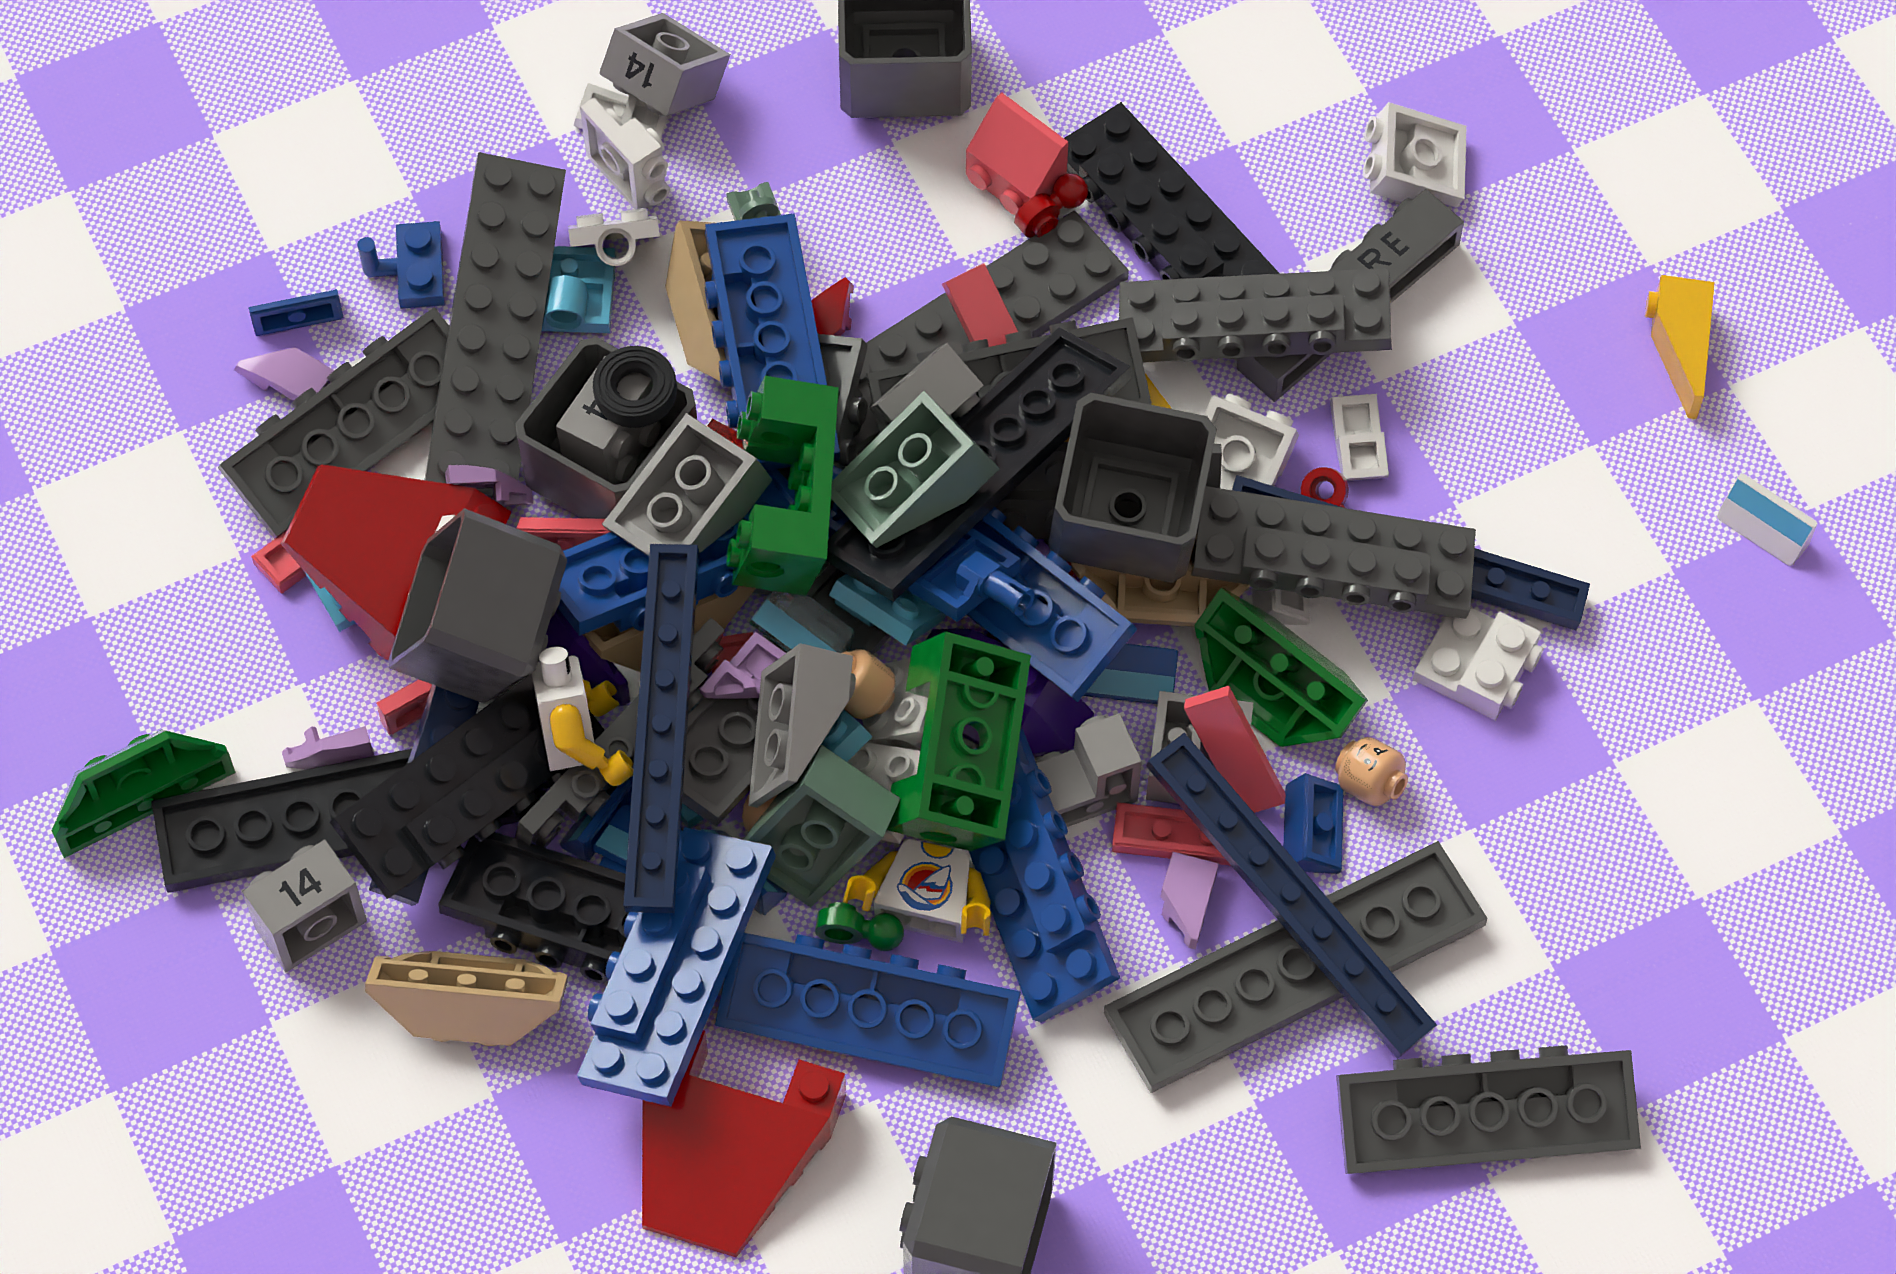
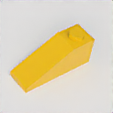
(1682, 333)

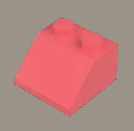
(1015, 155)

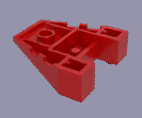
(365, 538)
(730, 1155)

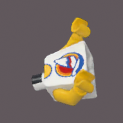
(565, 719)
(926, 889)

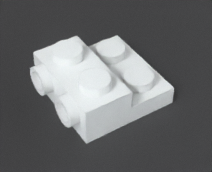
(1415, 154)
(625, 155)
(1250, 442)
(1480, 660)

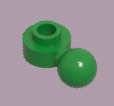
(844, 925)

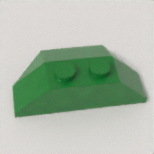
(1292, 685)
(119, 787)

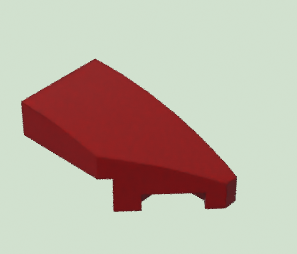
(832, 308)

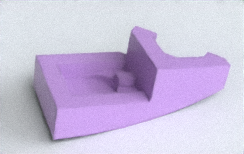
(286, 371)
(506, 489)
(743, 673)
(328, 750)
(1187, 894)

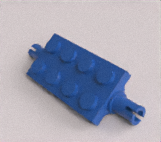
(964, 574)

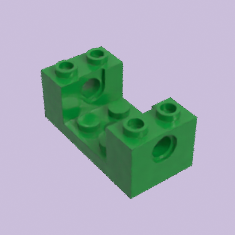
(796, 427)
(959, 791)

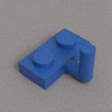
(416, 266)

